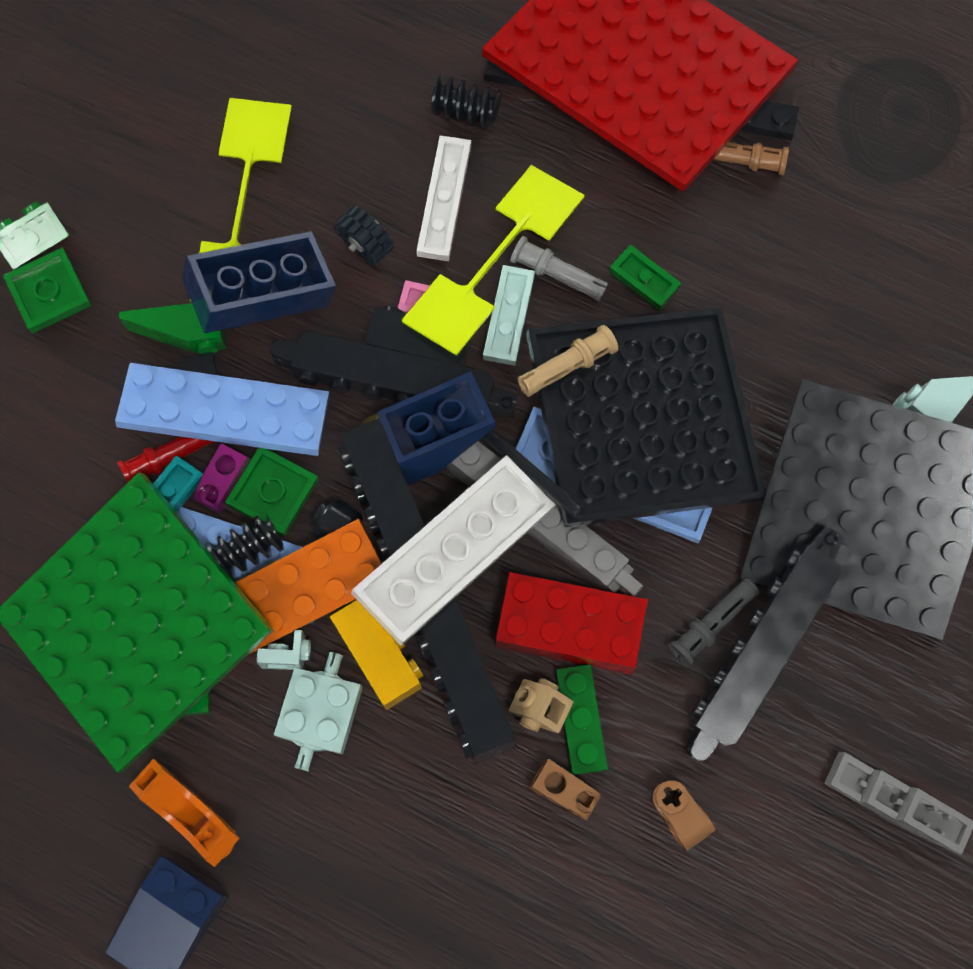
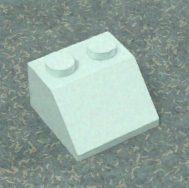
(938, 397)

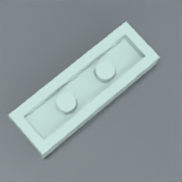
(509, 315)

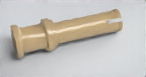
(581, 354)

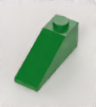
(174, 326)

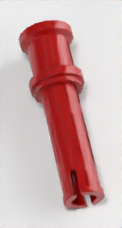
(154, 460)

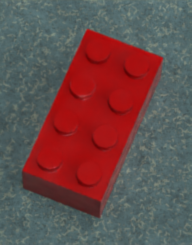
(571, 623)

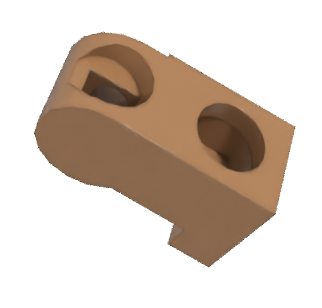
(564, 789)

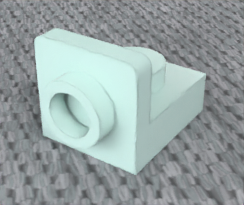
(280, 657)

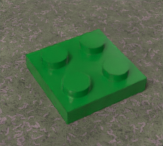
(47, 290)
(272, 487)

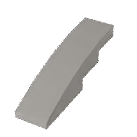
(900, 803)

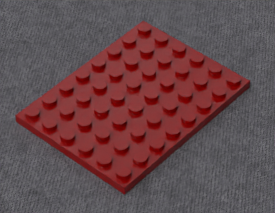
(645, 74)

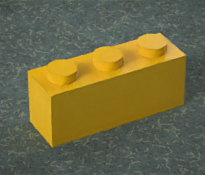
(377, 655)

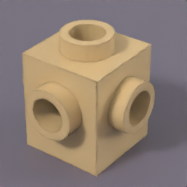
(540, 706)

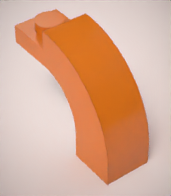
(185, 812)

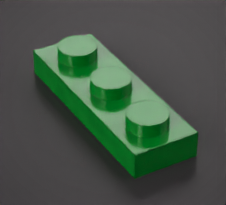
(583, 721)

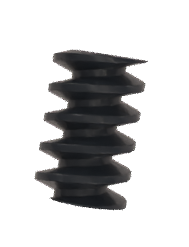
(465, 102)
(246, 545)

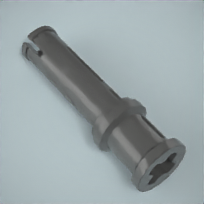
(703, 631)

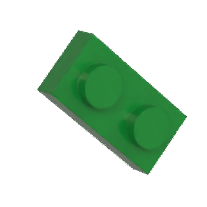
(645, 277)

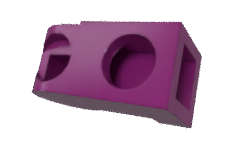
(220, 478)

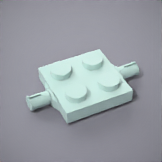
(318, 711)

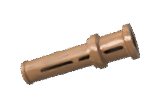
(755, 156)

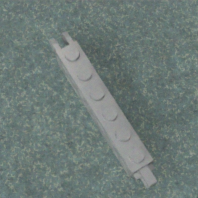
(574, 545)

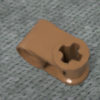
(685, 820)

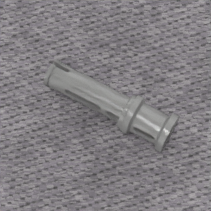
(546, 263)

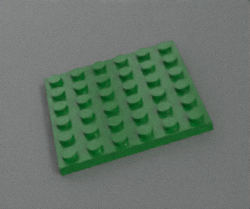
(132, 622)

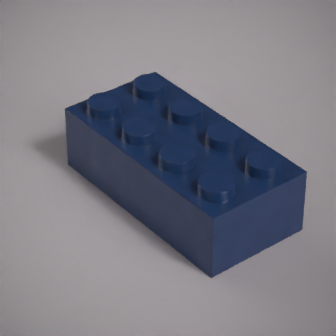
(257, 281)

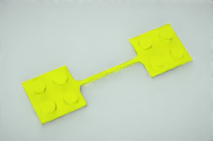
(254, 134)
(453, 312)

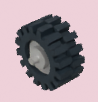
(364, 235)

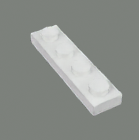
(444, 198)

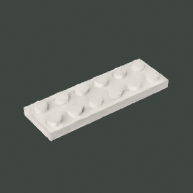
(452, 550)

